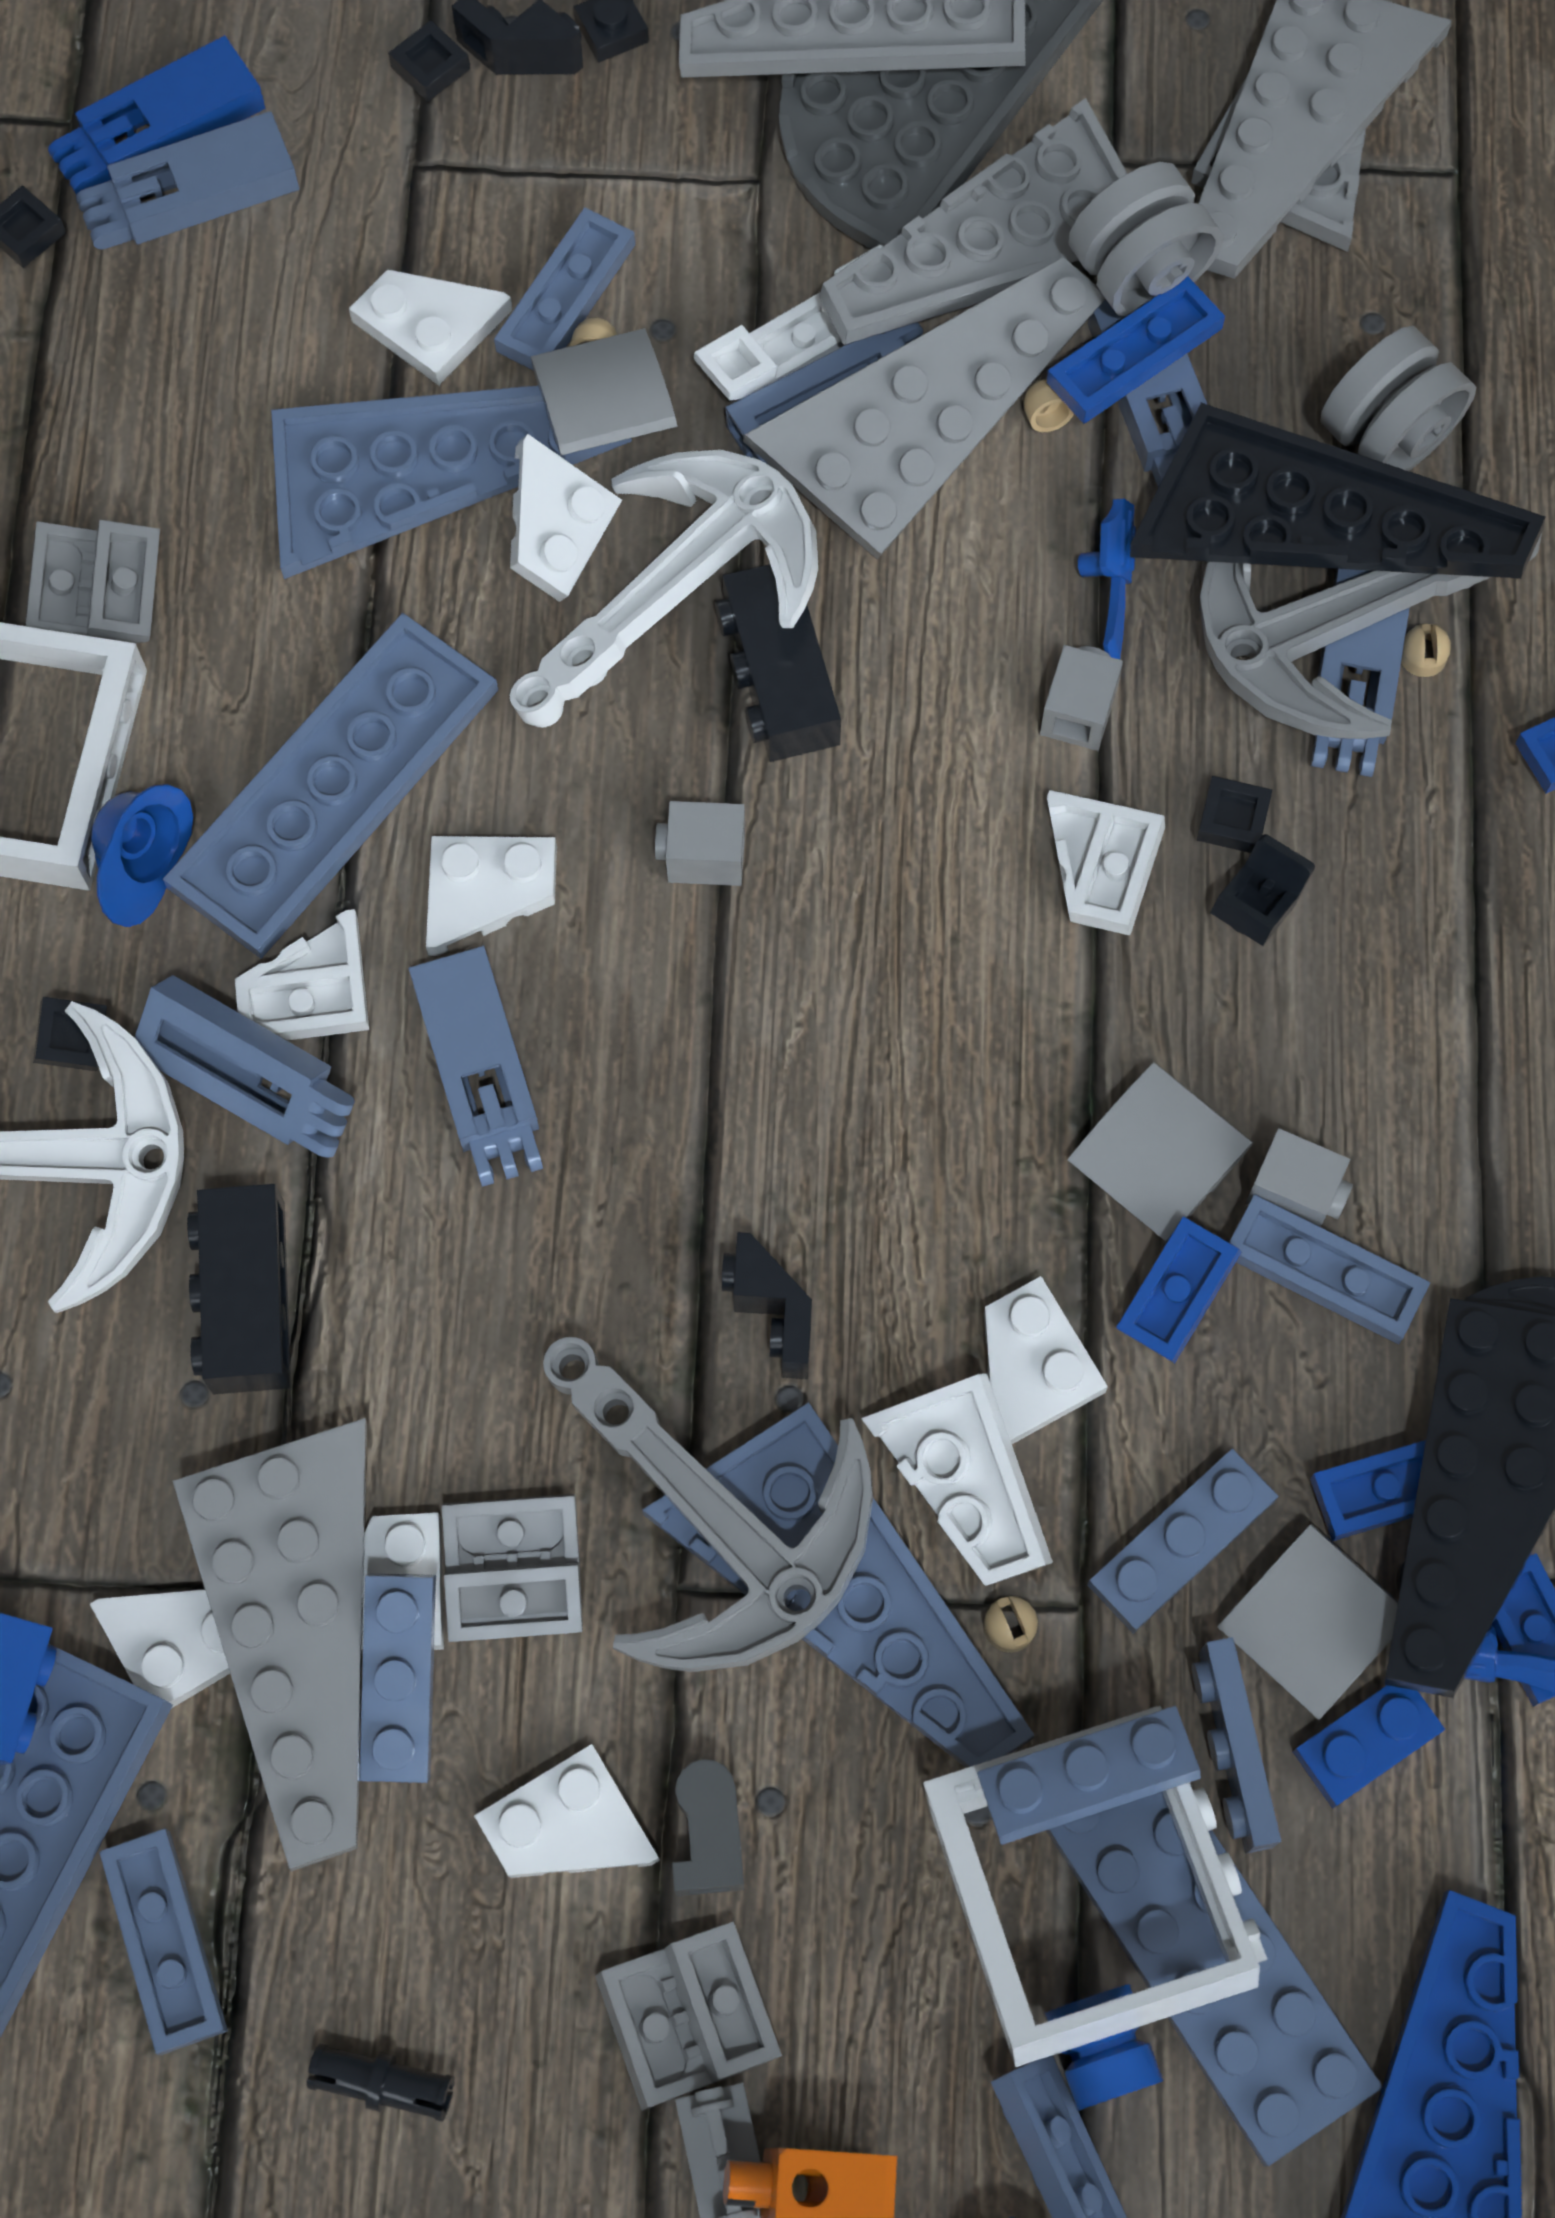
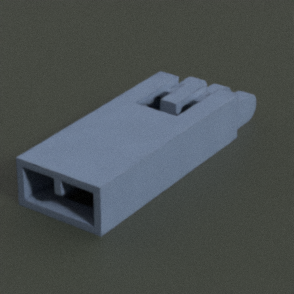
(213, 176)
(810, 380)
(1175, 381)
(1372, 649)
(471, 1037)
(230, 1055)

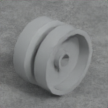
(1144, 236)
(1398, 401)

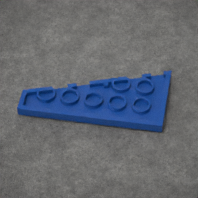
(1448, 2105)

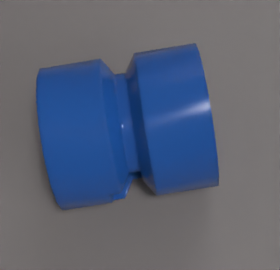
(1109, 2064)

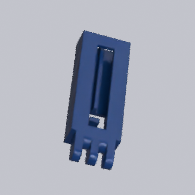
(177, 101)

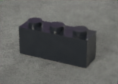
(779, 666)
(240, 1289)

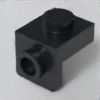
(1264, 890)

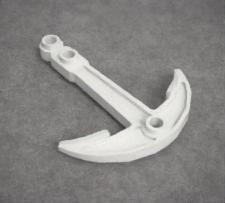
(747, 505)
(110, 1156)

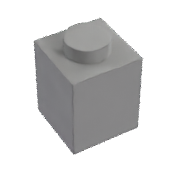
(1081, 696)
(702, 843)
(1303, 1178)

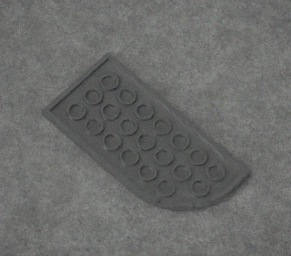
(898, 141)

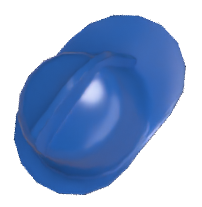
(136, 846)

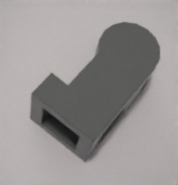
(710, 1804)

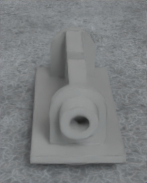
(715, 2130)

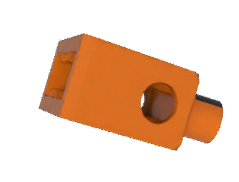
(837, 2184)

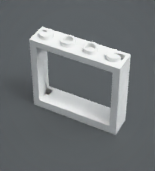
(123, 676)
(1215, 1876)

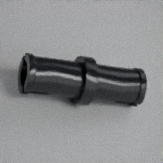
(380, 2082)

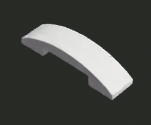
(750, 361)

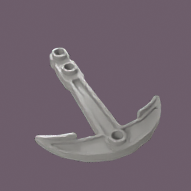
(1282, 635)
(768, 1567)

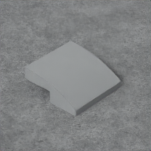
(603, 391)
(94, 580)
(1160, 1151)
(512, 1568)
(1313, 1621)
(687, 2015)

